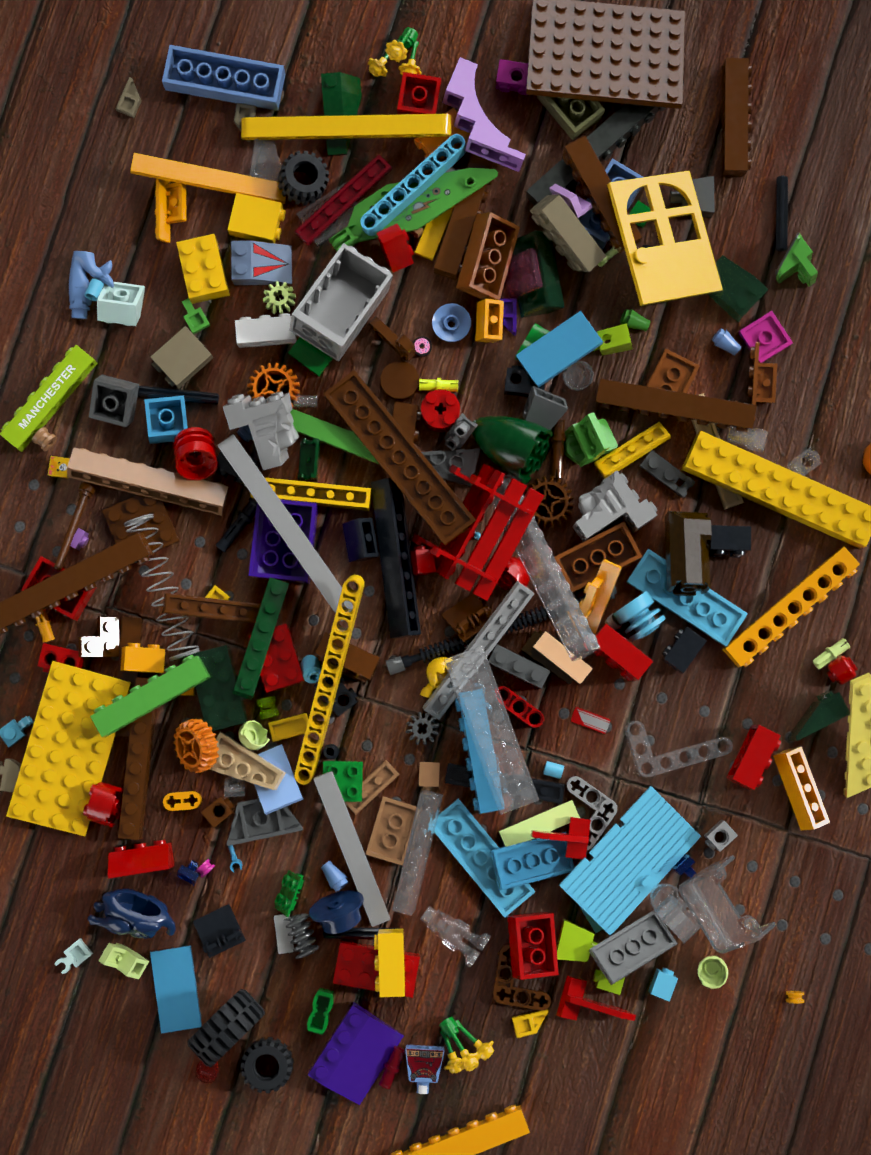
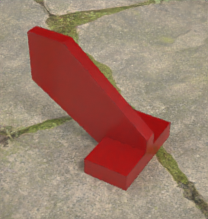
(576, 839)
(573, 998)

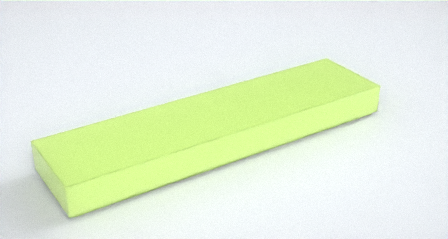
(545, 821)

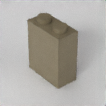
(181, 358)

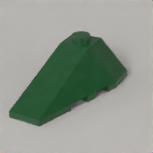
(340, 98)

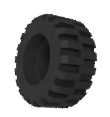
(226, 1027)

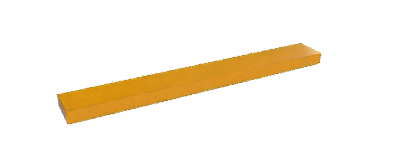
(205, 177)

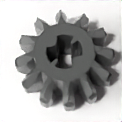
(415, 727)

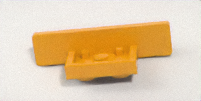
(169, 207)
(599, 593)

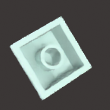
(120, 304)

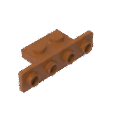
(763, 379)

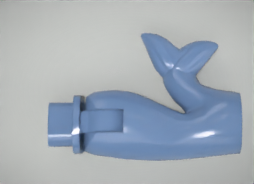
(78, 281)

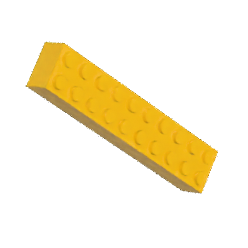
(779, 489)

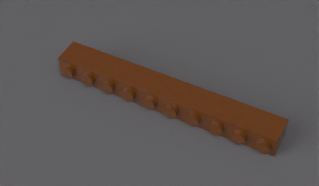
(74, 579)

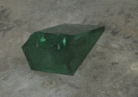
(740, 289)
(821, 713)

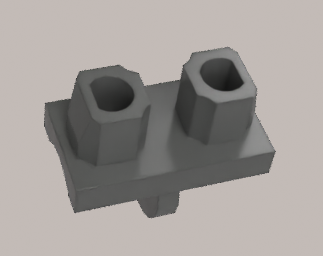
(459, 432)

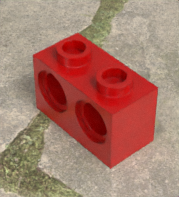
(62, 655)

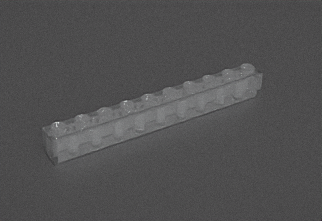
(552, 588)

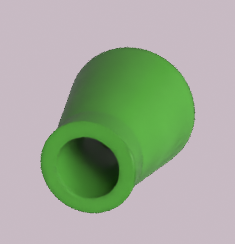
(634, 320)

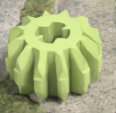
(276, 305)

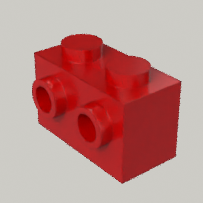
(395, 248)

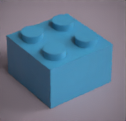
(165, 418)

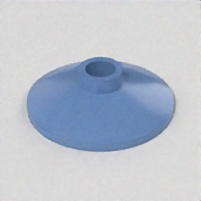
(453, 313)

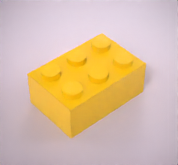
(202, 268)
(390, 963)

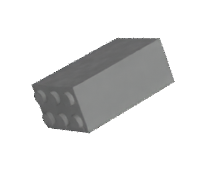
(340, 302)

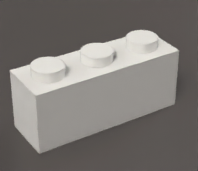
(264, 331)

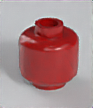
(842, 670)

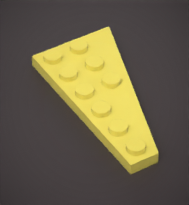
(859, 737)

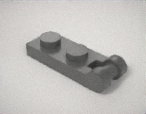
(666, 474)

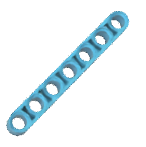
(410, 194)

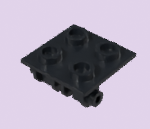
(219, 931)

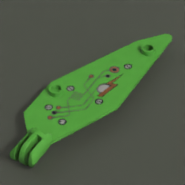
(434, 201)

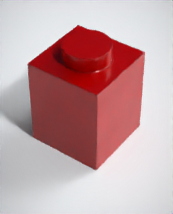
(422, 561)

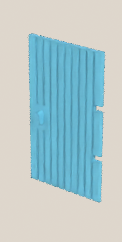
(630, 861)

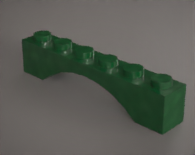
(260, 638)

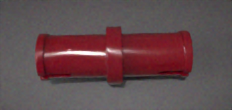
(392, 1067)

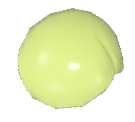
(253, 735)
(712, 972)

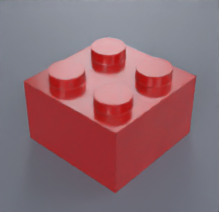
(419, 94)

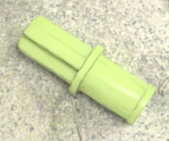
(831, 653)

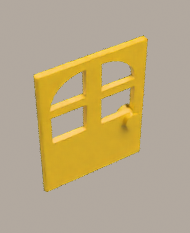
(672, 268)

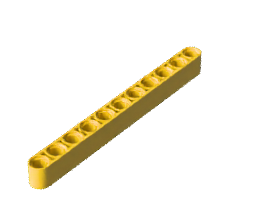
(346, 126)
(332, 671)

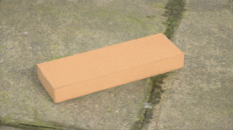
(557, 654)

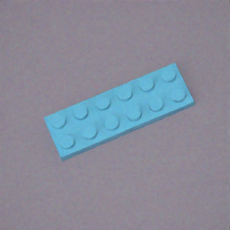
(704, 611)
(472, 848)

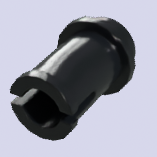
(334, 747)

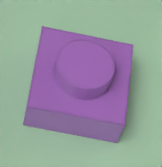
(80, 539)

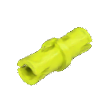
(431, 385)

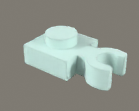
(76, 954)

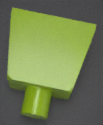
(619, 339)
(574, 942)

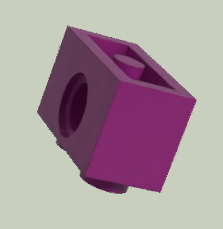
(506, 71)

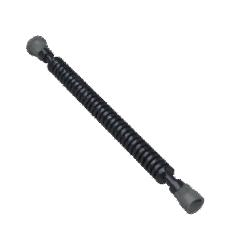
(399, 663)

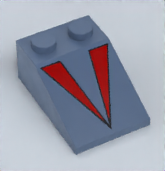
(260, 263)

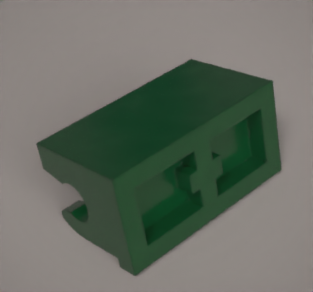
(309, 460)

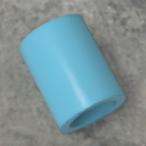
(94, 289)
(553, 769)

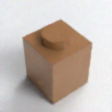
(429, 775)

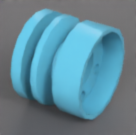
(639, 616)

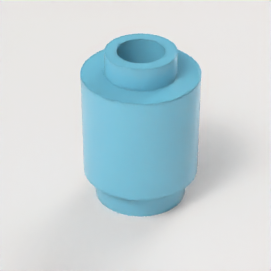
(310, 668)

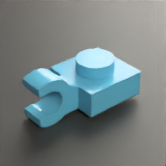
(13, 731)

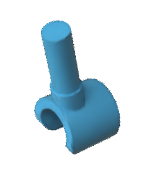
(234, 858)

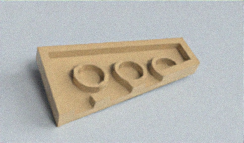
(245, 765)

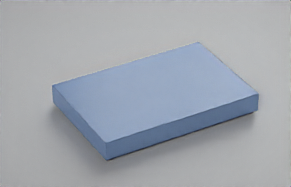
(287, 791)

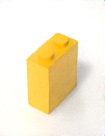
(256, 219)

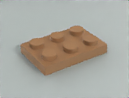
(391, 831)

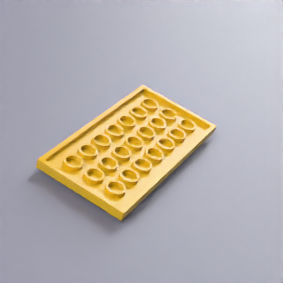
(65, 749)

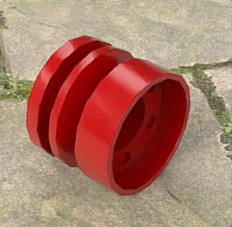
(195, 453)

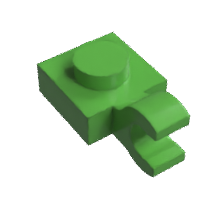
(195, 318)

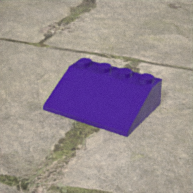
(270, 552)
(355, 1054)

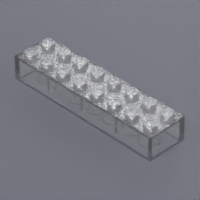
(491, 730)

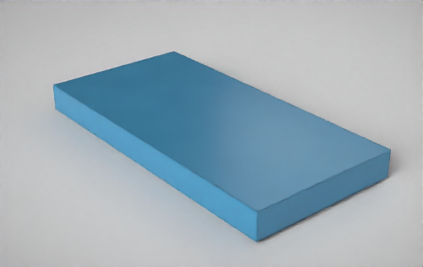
(559, 349)
(530, 862)
(176, 989)

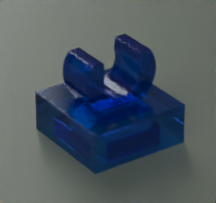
(684, 866)
(189, 873)

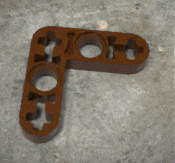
(401, 344)
(507, 985)

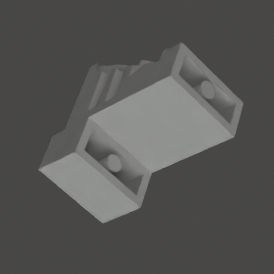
(268, 422)
(608, 504)

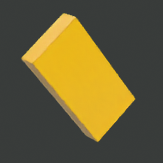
(288, 727)

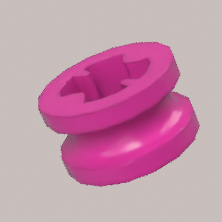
(205, 868)

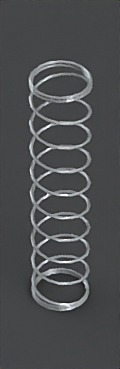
(140, 520)

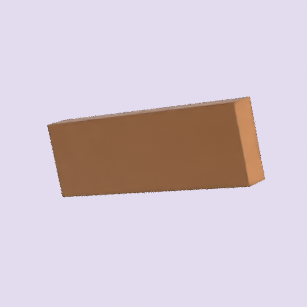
(374, 785)

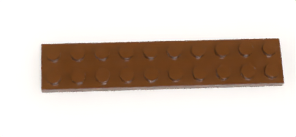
(399, 457)

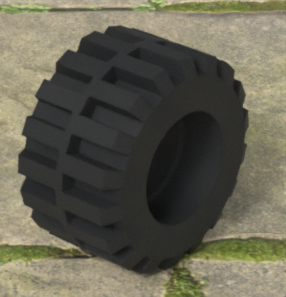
(310, 165)
(258, 1080)

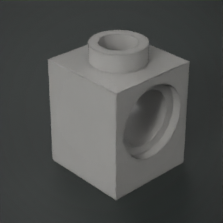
(728, 832)

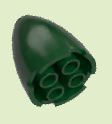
(513, 444)

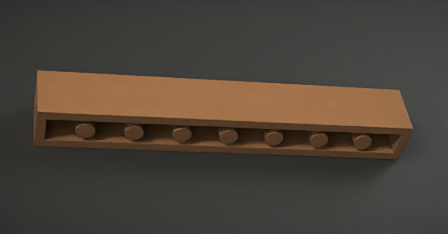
(146, 481)

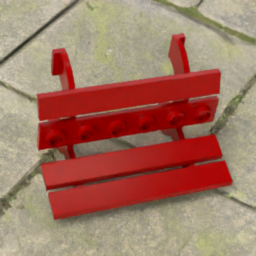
(477, 500)

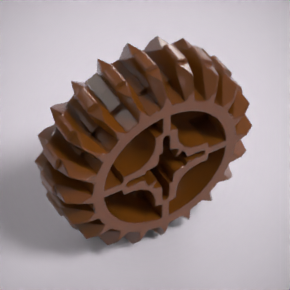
(556, 501)

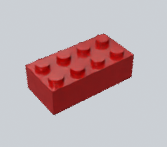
(357, 967)

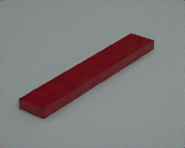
(343, 200)

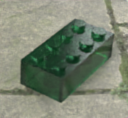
(218, 704)

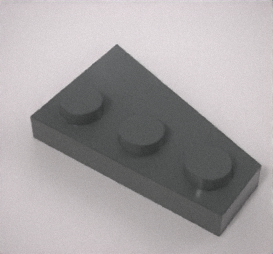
(461, 458)

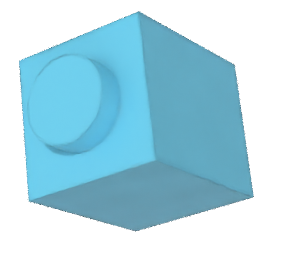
(663, 984)

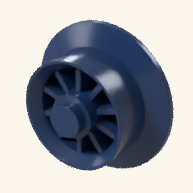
(338, 911)

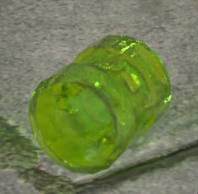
(267, 703)

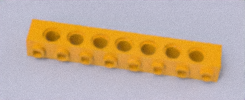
(847, 565)

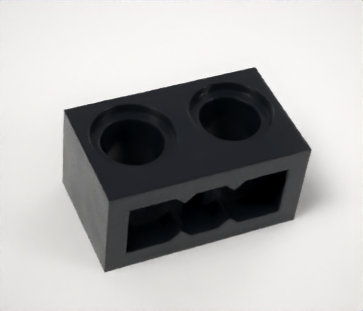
(521, 389)
(342, 690)

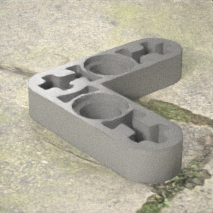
(597, 806)

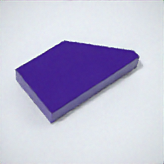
(510, 315)

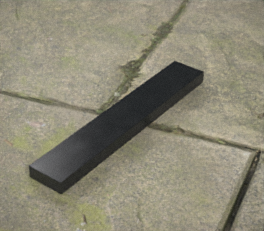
(545, 790)

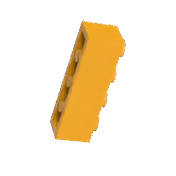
(801, 788)

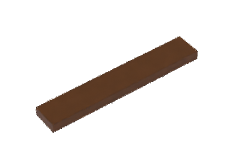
(212, 608)
(130, 633)

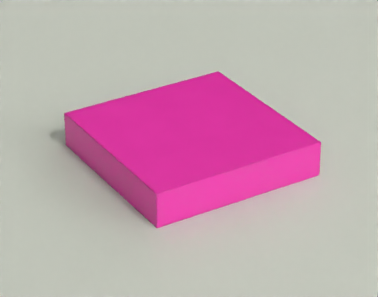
(770, 335)

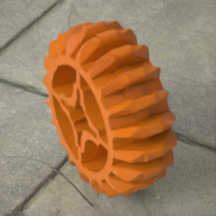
(265, 373)
(196, 745)

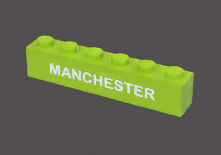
(48, 398)

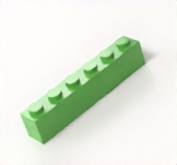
(150, 696)

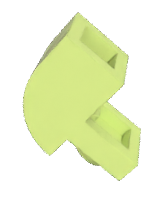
(124, 959)

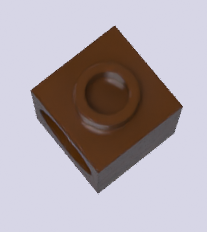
(210, 815)

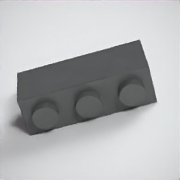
(518, 666)

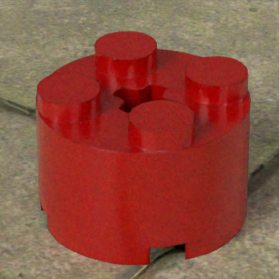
(430, 405)
(104, 804)

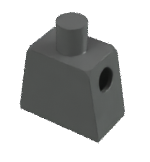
(705, 194)
(544, 408)

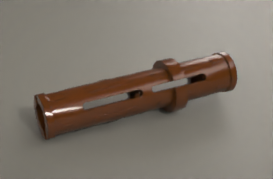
(558, 449)

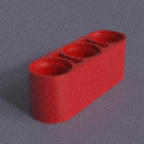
(527, 711)

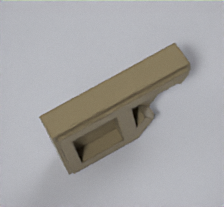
(129, 100)
(243, 111)

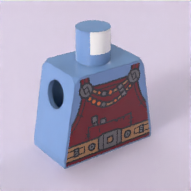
(424, 1065)

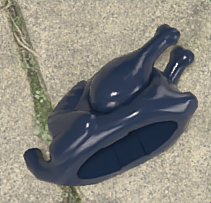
(132, 914)

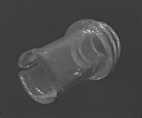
(305, 401)

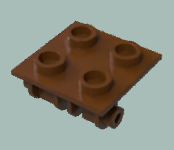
(467, 617)

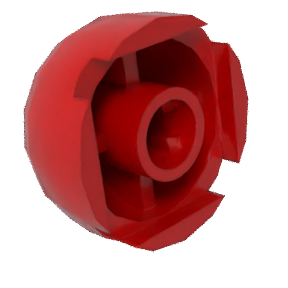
(512, 573)

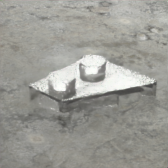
(265, 161)

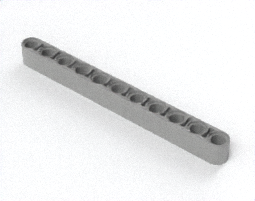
(283, 521)

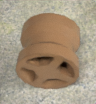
(44, 439)

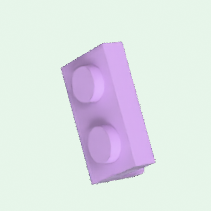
(576, 204)

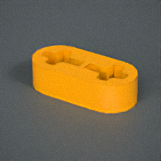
(182, 795)

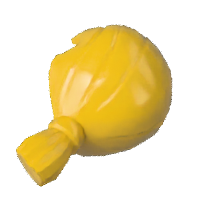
(435, 673)

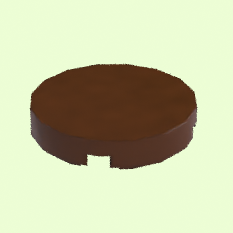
(399, 380)

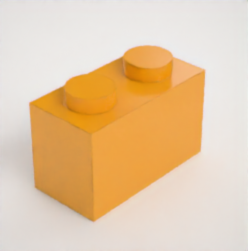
(489, 320)
(142, 659)

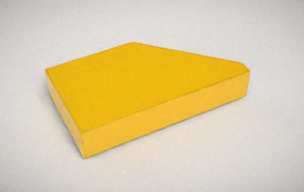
(528, 1023)

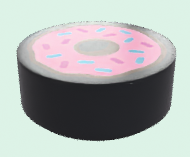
(422, 346)

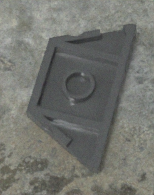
(253, 824)

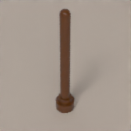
(85, 492)

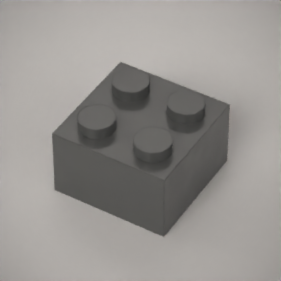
(113, 400)

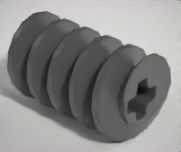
(301, 933)

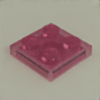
(523, 273)

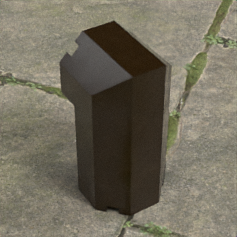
(687, 552)

